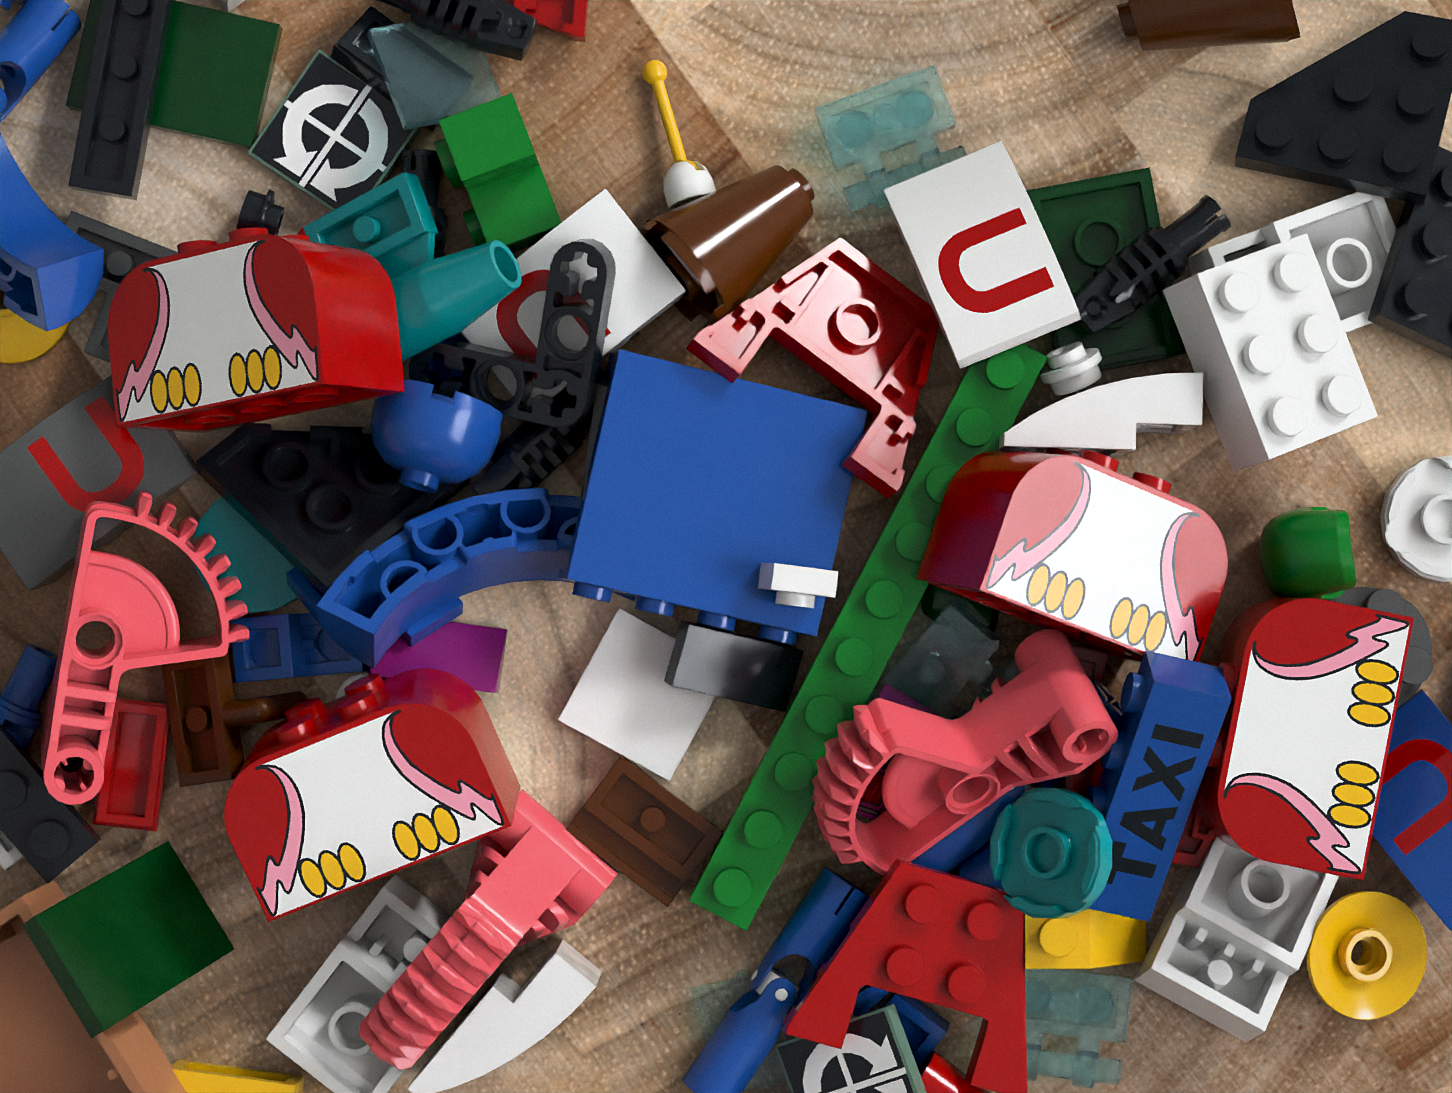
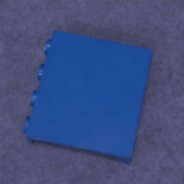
(704, 486)

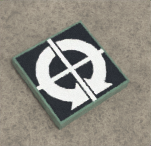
(333, 135)
(871, 1059)

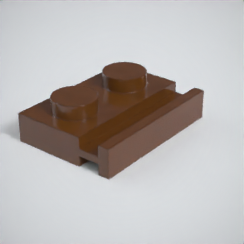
(644, 830)

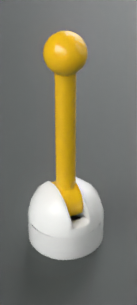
(685, 178)

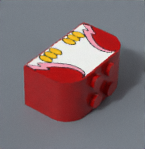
(251, 333)
(1080, 551)
(1305, 731)
(367, 787)

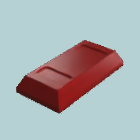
(134, 766)

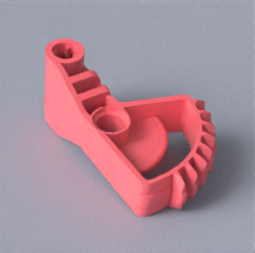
(143, 635)
(951, 769)
(518, 891)

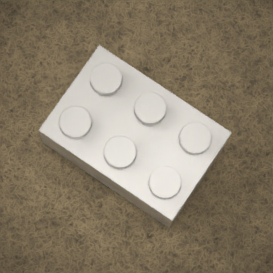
(1270, 352)

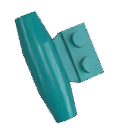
(431, 294)

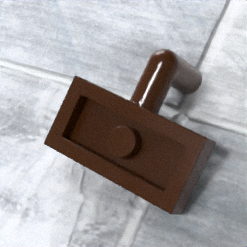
(208, 718)

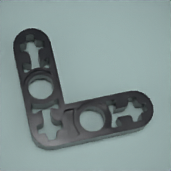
(552, 361)

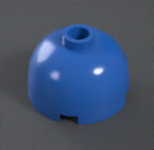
(434, 435)

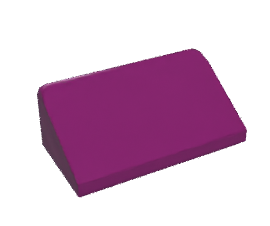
(457, 648)

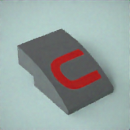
(67, 465)

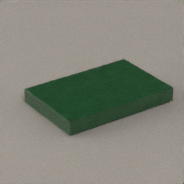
(210, 73)
(1087, 227)
(128, 938)

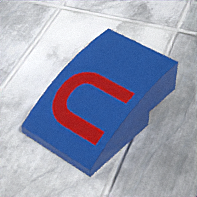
(1416, 802)

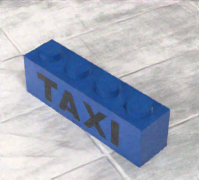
(1154, 774)

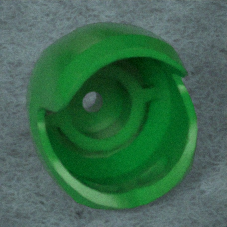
(1308, 554)

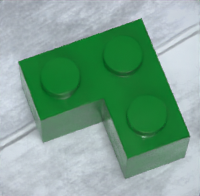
(498, 167)

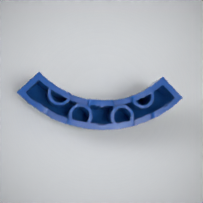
(43, 264)
(443, 557)

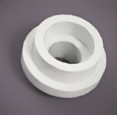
(1071, 368)

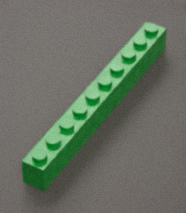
(858, 641)

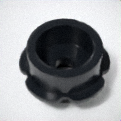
(261, 212)

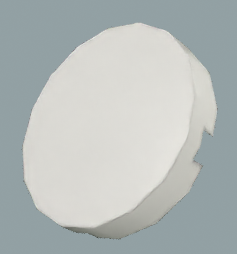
(1419, 519)

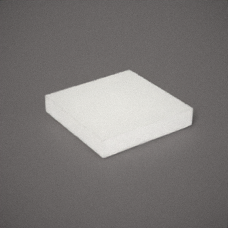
(629, 704)

